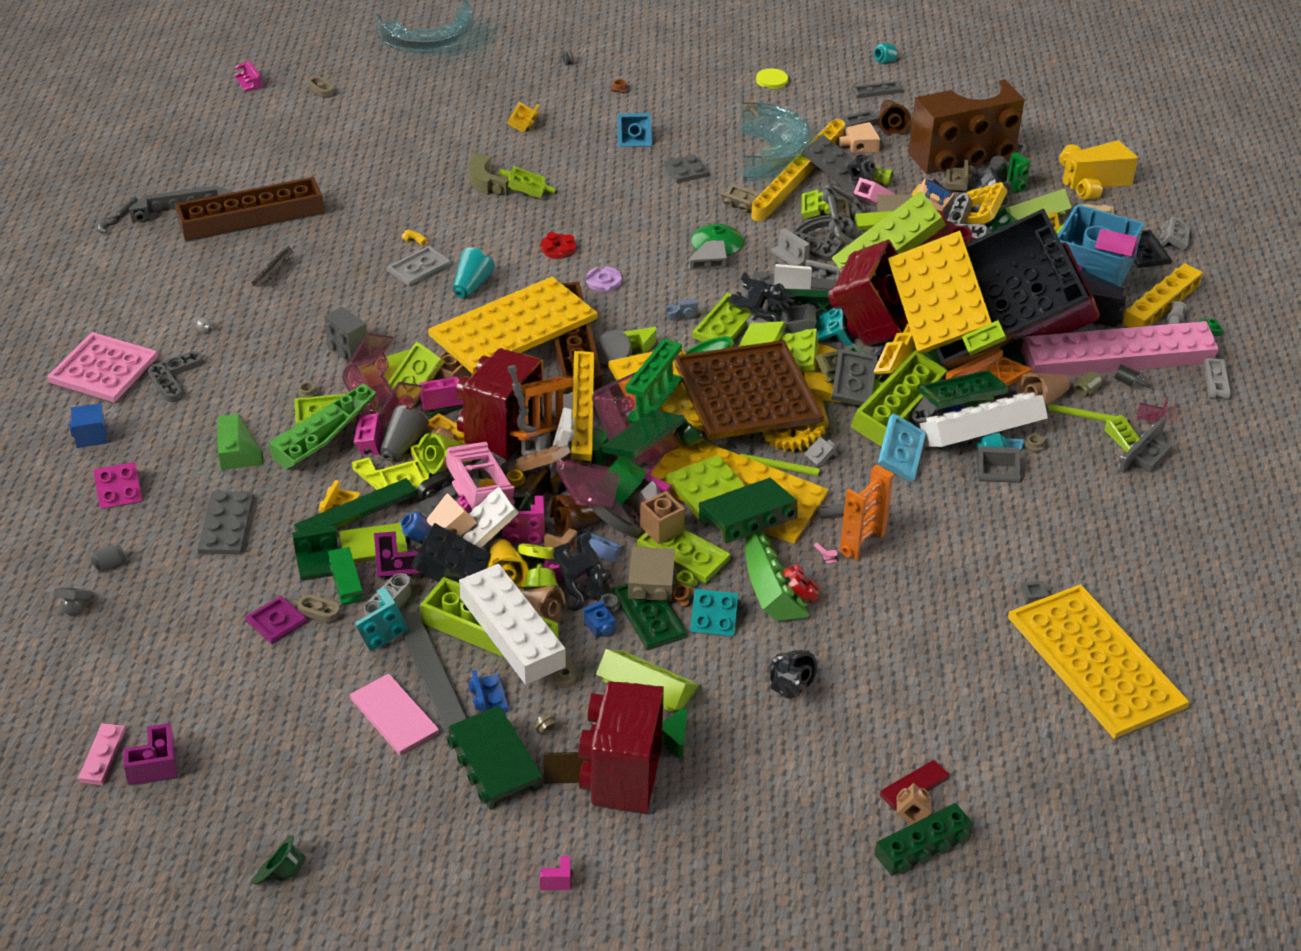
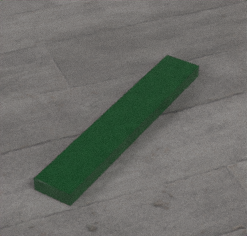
(360, 506)

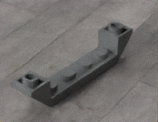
(165, 201)

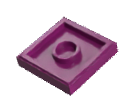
(276, 619)

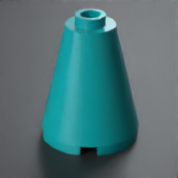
(472, 271)

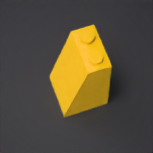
(1109, 163)

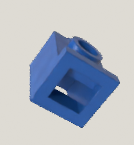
(599, 619)

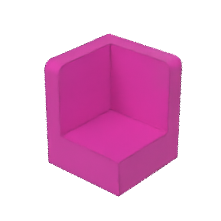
(556, 877)

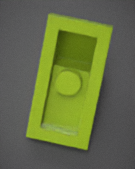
(642, 338)

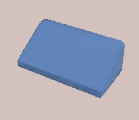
(603, 547)

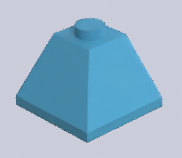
(634, 129)

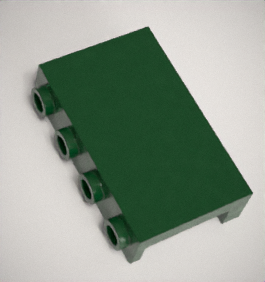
(749, 509)
(493, 756)

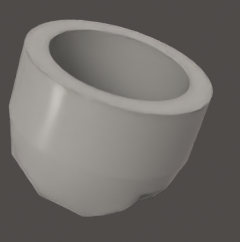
(203, 322)

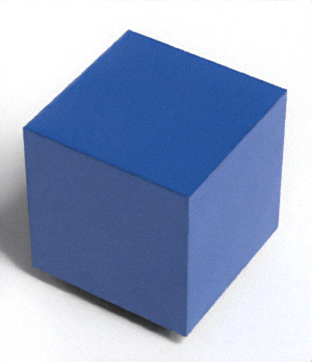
(88, 425)

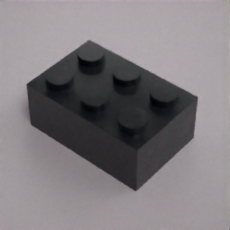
(448, 556)

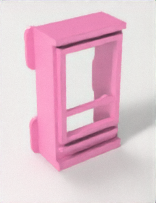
(464, 484)

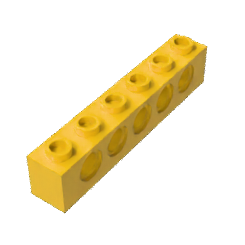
(1159, 299)

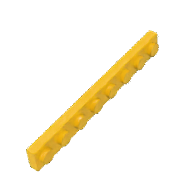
(582, 405)

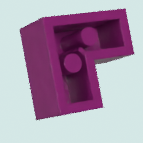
(387, 556)
(154, 760)

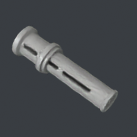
(1177, 312)

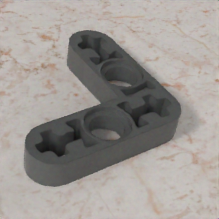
(963, 205)
(167, 372)

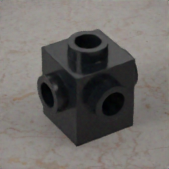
(862, 167)

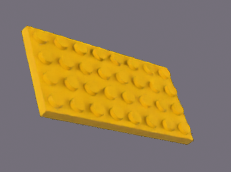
(513, 322)
(808, 494)
(1098, 661)

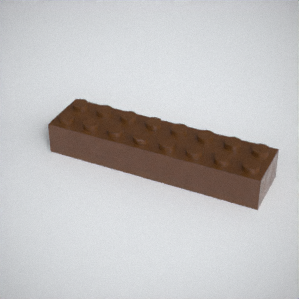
(249, 208)
(575, 340)

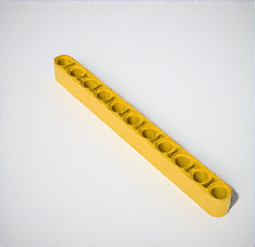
(791, 176)

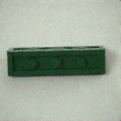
(807, 296)

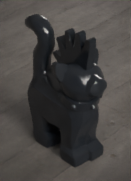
(757, 294)
(575, 566)

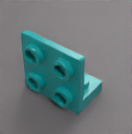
(833, 324)
(714, 612)
(383, 623)

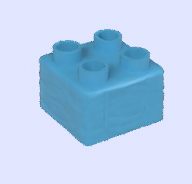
(1081, 235)

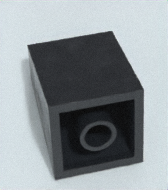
(1108, 299)

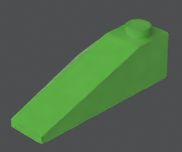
(236, 444)

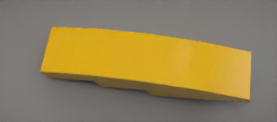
(896, 352)

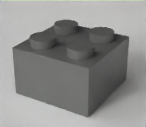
(344, 332)

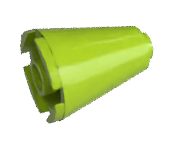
(434, 451)

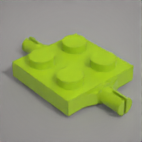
(526, 182)

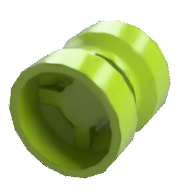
(883, 176)

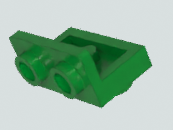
(1018, 172)

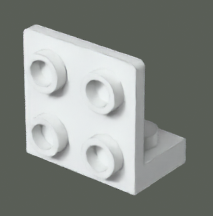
(793, 277)

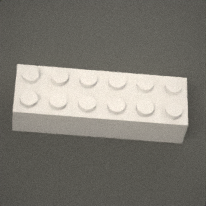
(984, 419)
(512, 624)

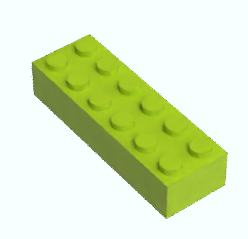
(904, 227)
(897, 396)
(449, 614)

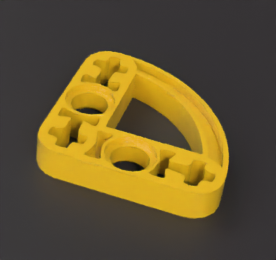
(991, 200)

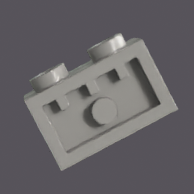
(1175, 232)
(791, 248)

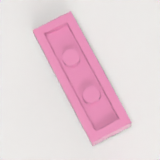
(101, 754)

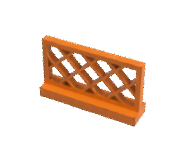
(993, 362)

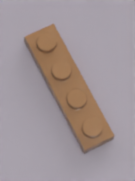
(540, 458)

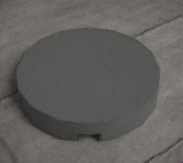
(613, 346)

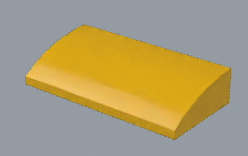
(816, 379)

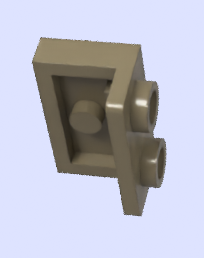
(958, 178)
(739, 197)

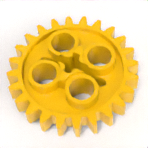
(803, 436)

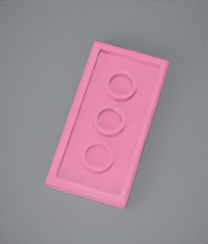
(394, 714)

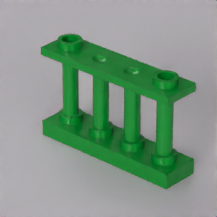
(652, 396)

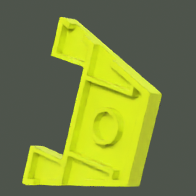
(390, 475)

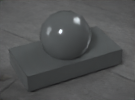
(72, 599)

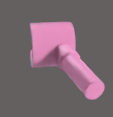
(826, 554)

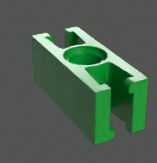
(345, 576)

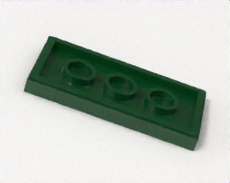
(963, 389)
(643, 434)
(651, 619)

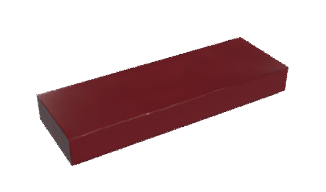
(925, 777)

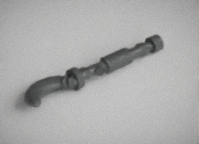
(113, 219)
(523, 410)

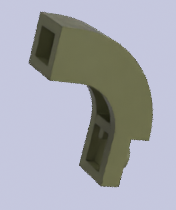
(481, 178)

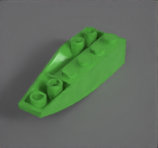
(319, 428)
(769, 582)

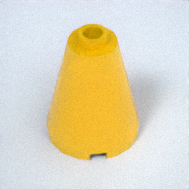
(509, 559)

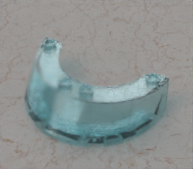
(427, 40)
(781, 129)

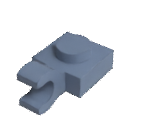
(684, 309)

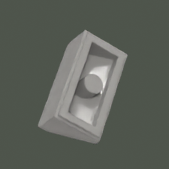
(823, 269)

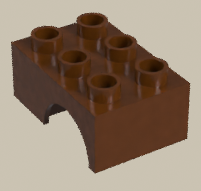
(958, 129)

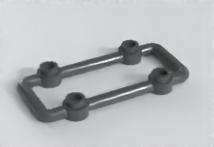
(836, 225)

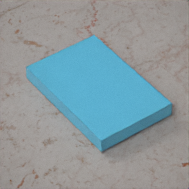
(901, 447)

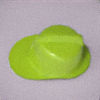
(540, 577)

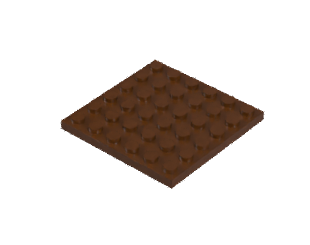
(747, 389)

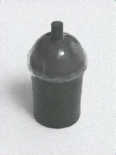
(1131, 377)

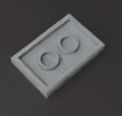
(419, 266)

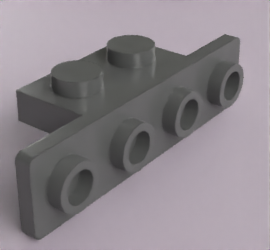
(1148, 450)

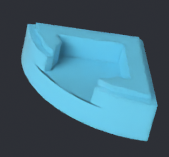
(1015, 443)

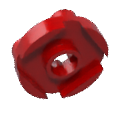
(566, 248)
(800, 584)

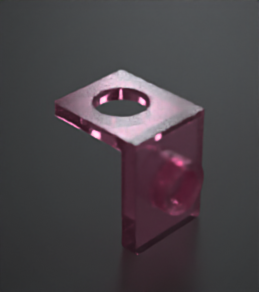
(1150, 412)

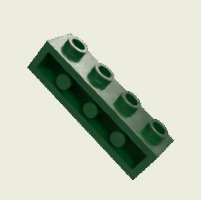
(923, 839)

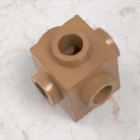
(913, 804)

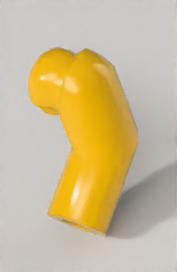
(419, 238)

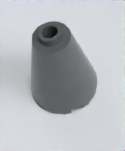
(403, 431)

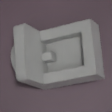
(821, 451)

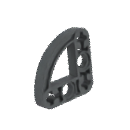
(823, 246)
(621, 518)

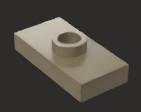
(842, 207)

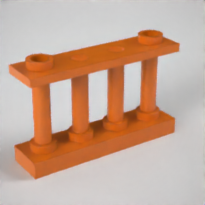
(535, 390)
(876, 512)

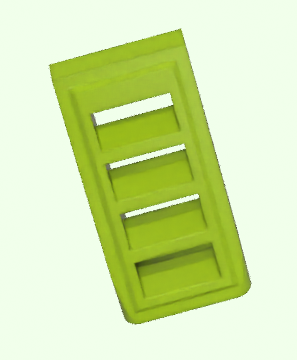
(1115, 426)

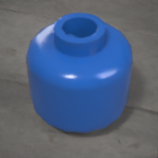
(415, 526)

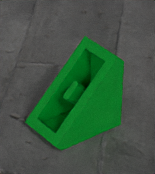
(674, 732)

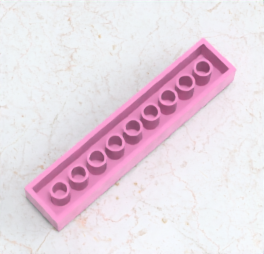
(1108, 349)

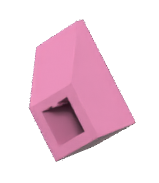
(868, 191)

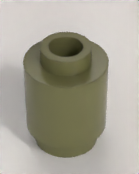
(1088, 383)

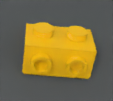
(523, 117)
(336, 497)

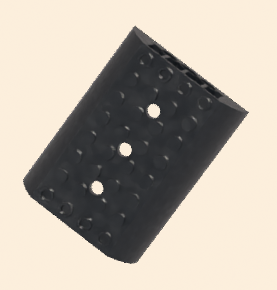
(1007, 271)

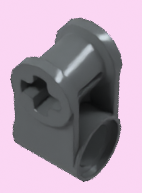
(924, 410)

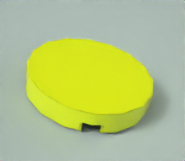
(772, 78)
(535, 551)

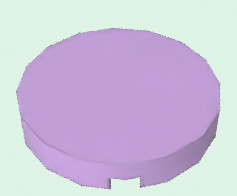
(604, 279)

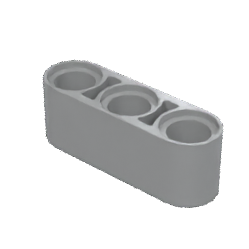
(398, 588)

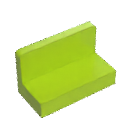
(984, 337)

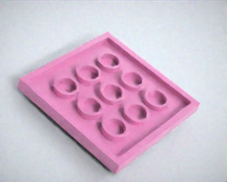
(102, 367)

